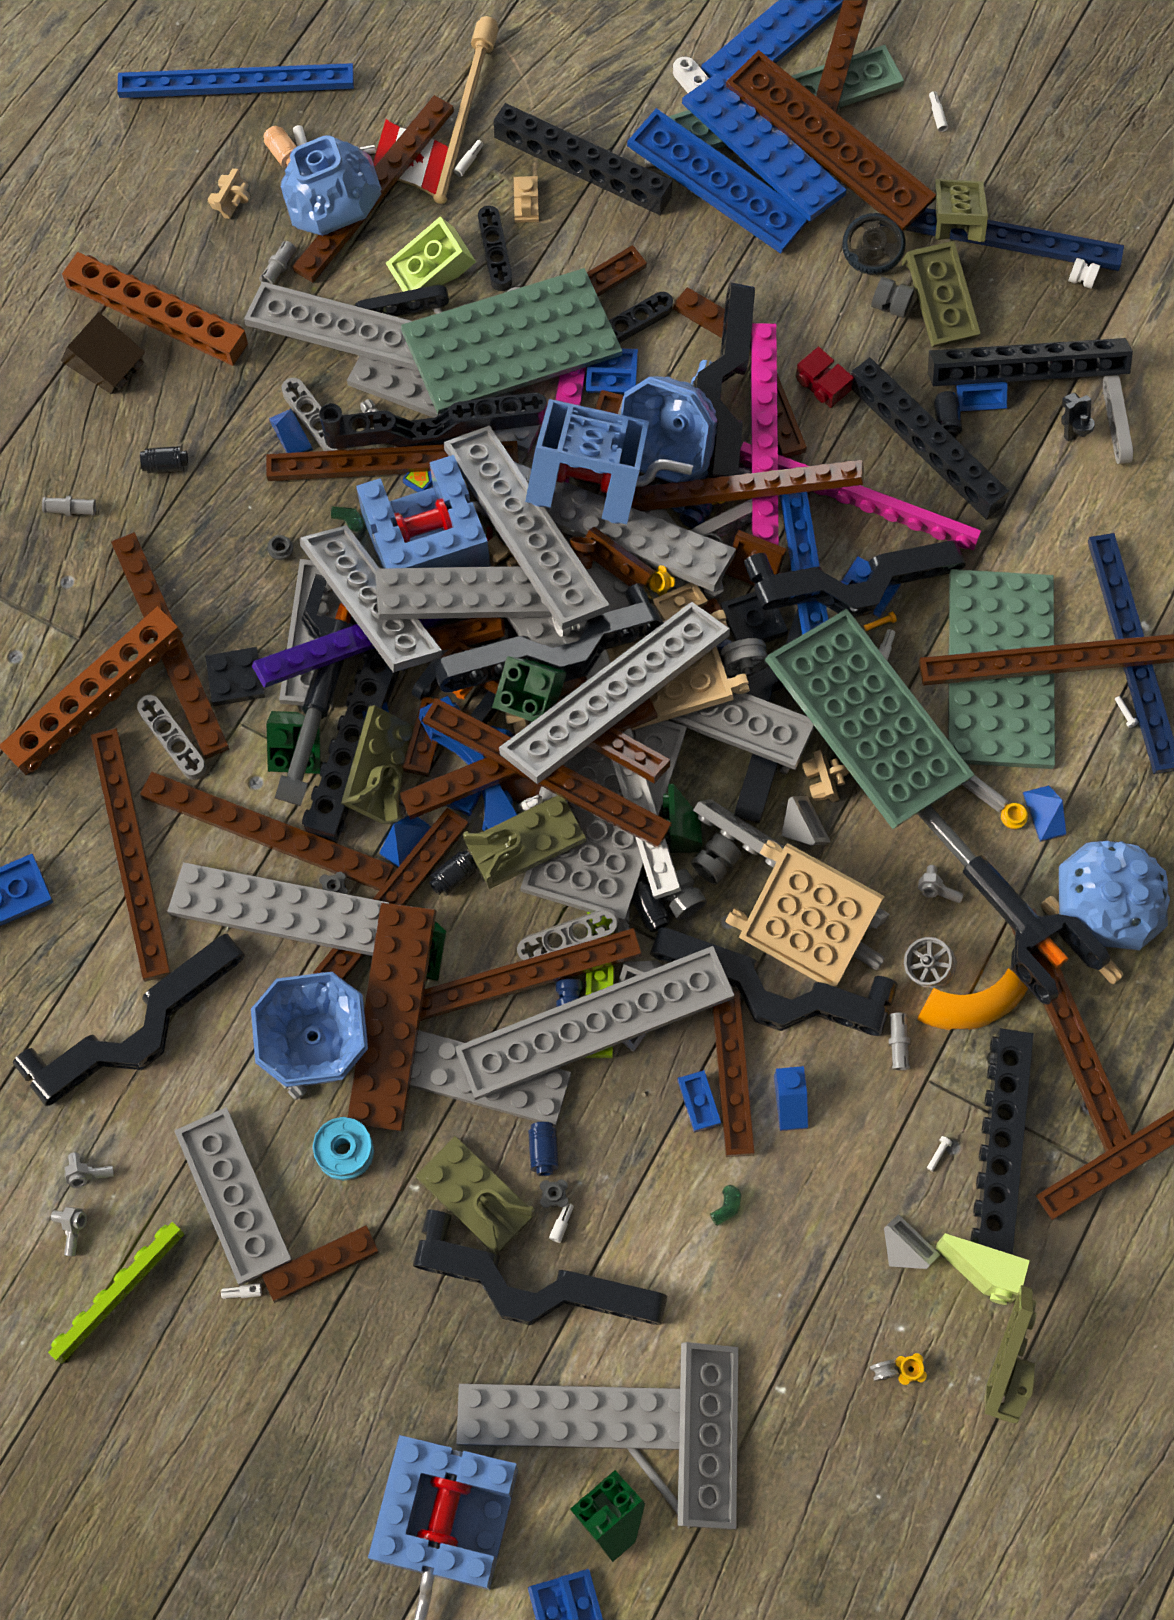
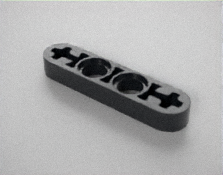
(493, 248)
(400, 303)
(648, 305)

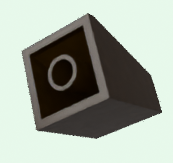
(103, 354)

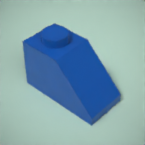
(791, 1098)

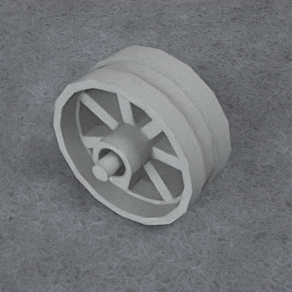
(744, 657)
(930, 962)

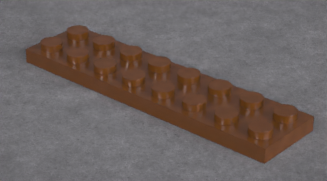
(392, 1015)

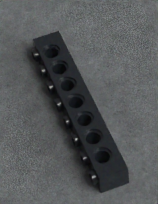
(582, 159)
(1029, 362)
(929, 438)
(331, 824)
(1019, 1046)

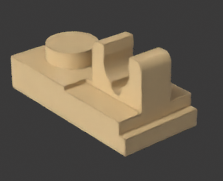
(526, 199)
(677, 599)

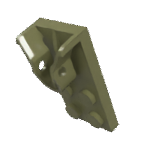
(960, 206)
(942, 293)
(378, 766)
(524, 841)
(475, 1195)
(1011, 1374)

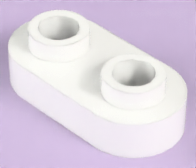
(688, 73)

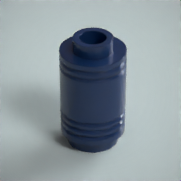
(543, 1148)

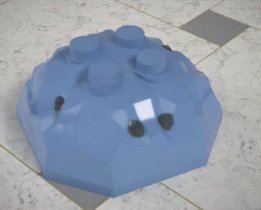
(1115, 893)

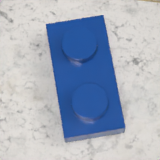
(699, 1101)

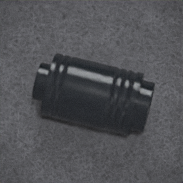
(948, 412)
(163, 459)
(453, 873)
(650, 910)

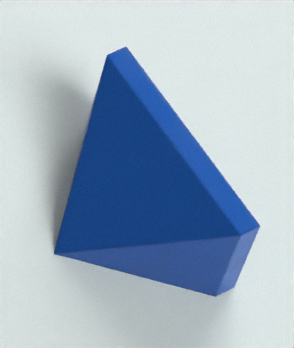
(982, 396)
(290, 432)
(1046, 812)
(403, 839)

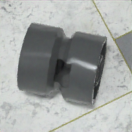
(893, 297)
(718, 856)
(688, 900)

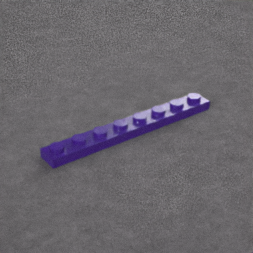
(318, 653)

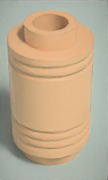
(279, 144)

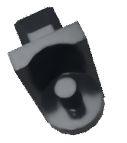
(1077, 416)

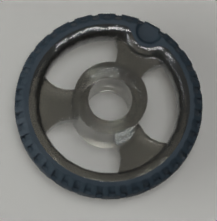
(893, 250)

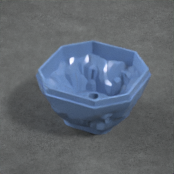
(329, 185)
(679, 424)
(303, 1008)

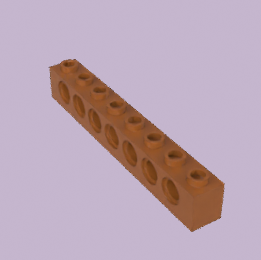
(79, 278)
(94, 677)

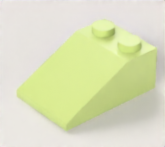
(431, 258)
(986, 1268)

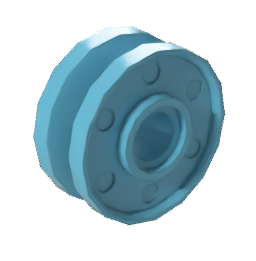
(338, 1132)

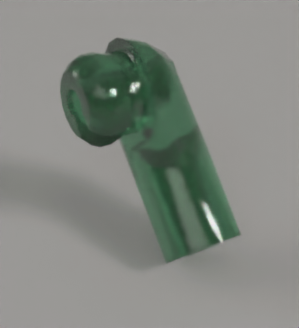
(349, 515)
(730, 1206)

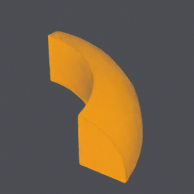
(976, 1009)

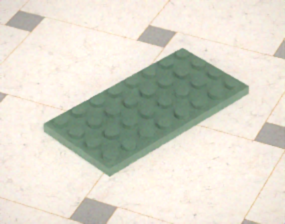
(511, 340)
(1011, 717)
(869, 718)

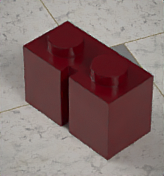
(826, 383)

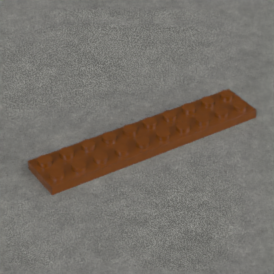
(831, 140)

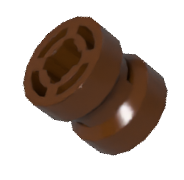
(583, 548)

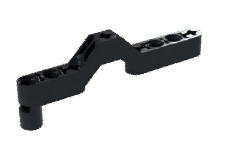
(732, 361)
(341, 429)
(859, 598)
(576, 658)
(761, 770)
(775, 1010)
(143, 1046)
(525, 1306)

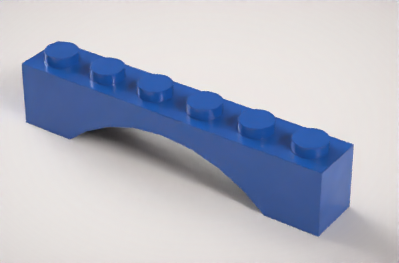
(496, 801)

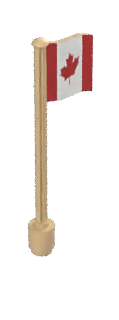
(436, 162)

